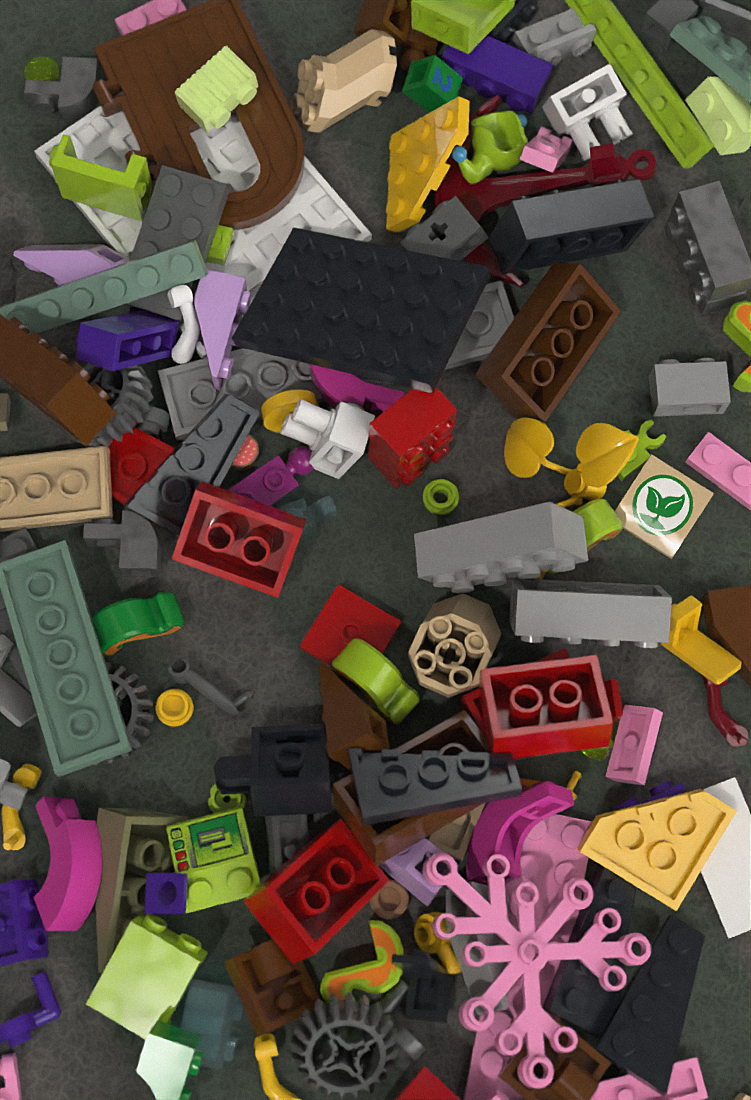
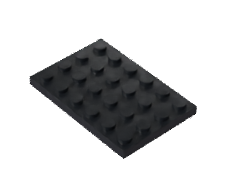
(362, 308)

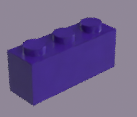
(502, 71)
(126, 340)

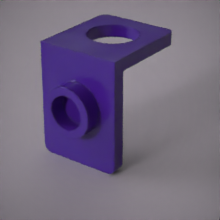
(166, 893)

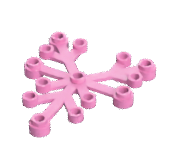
(493, 919)

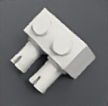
(588, 98)
(333, 435)

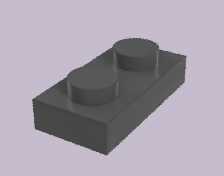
(284, 838)

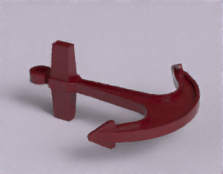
(499, 192)

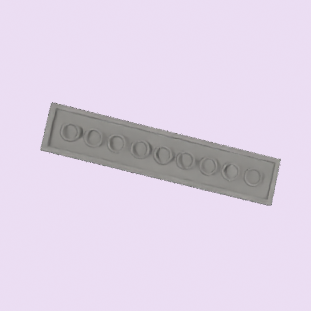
(259, 376)

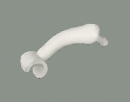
(182, 297)

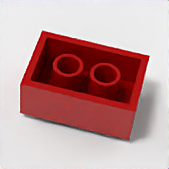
(411, 435)
(238, 539)
(545, 707)
(316, 892)

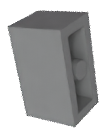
(689, 387)

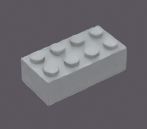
(501, 547)
(590, 612)

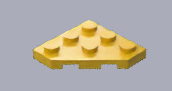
(420, 160)
(659, 842)

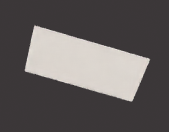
(729, 865)

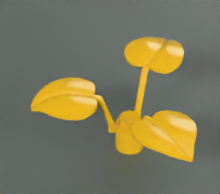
(600, 450)

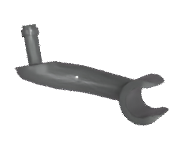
(208, 689)

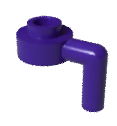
(18, 1029)

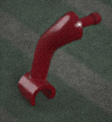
(731, 730)

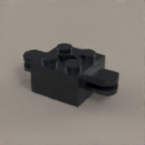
(278, 754)

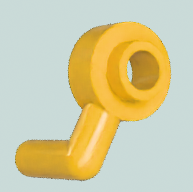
(432, 944)

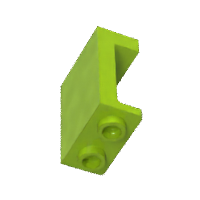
(459, 22)
(100, 186)
(146, 975)

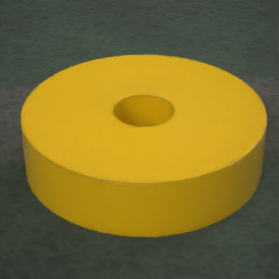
(280, 405)

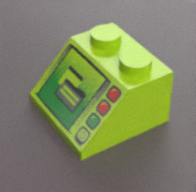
(215, 857)

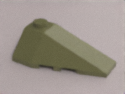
(132, 846)

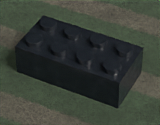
(570, 225)

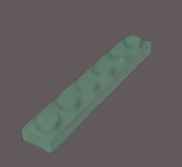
(108, 288)

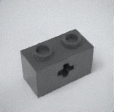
(456, 223)

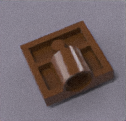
(271, 986)
(574, 1071)

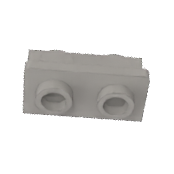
(556, 37)

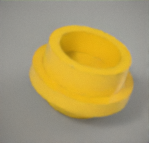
(174, 707)

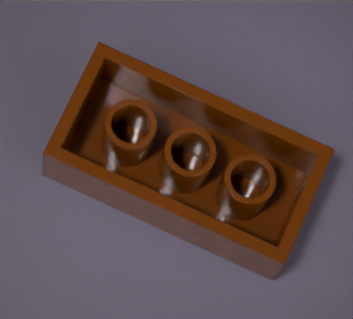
(548, 342)
(51, 383)
(391, 837)

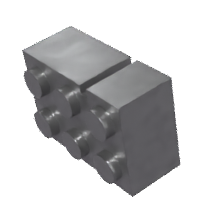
(709, 248)

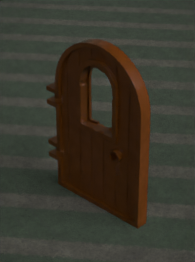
(162, 57)

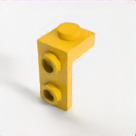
(695, 647)

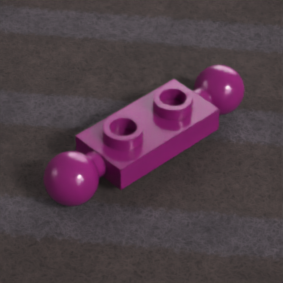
(275, 477)

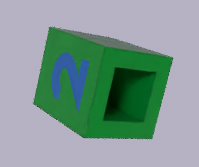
(431, 83)

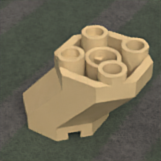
(344, 81)
(454, 645)

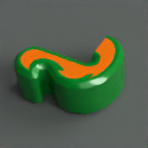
(137, 620)

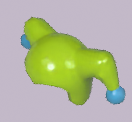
(497, 145)

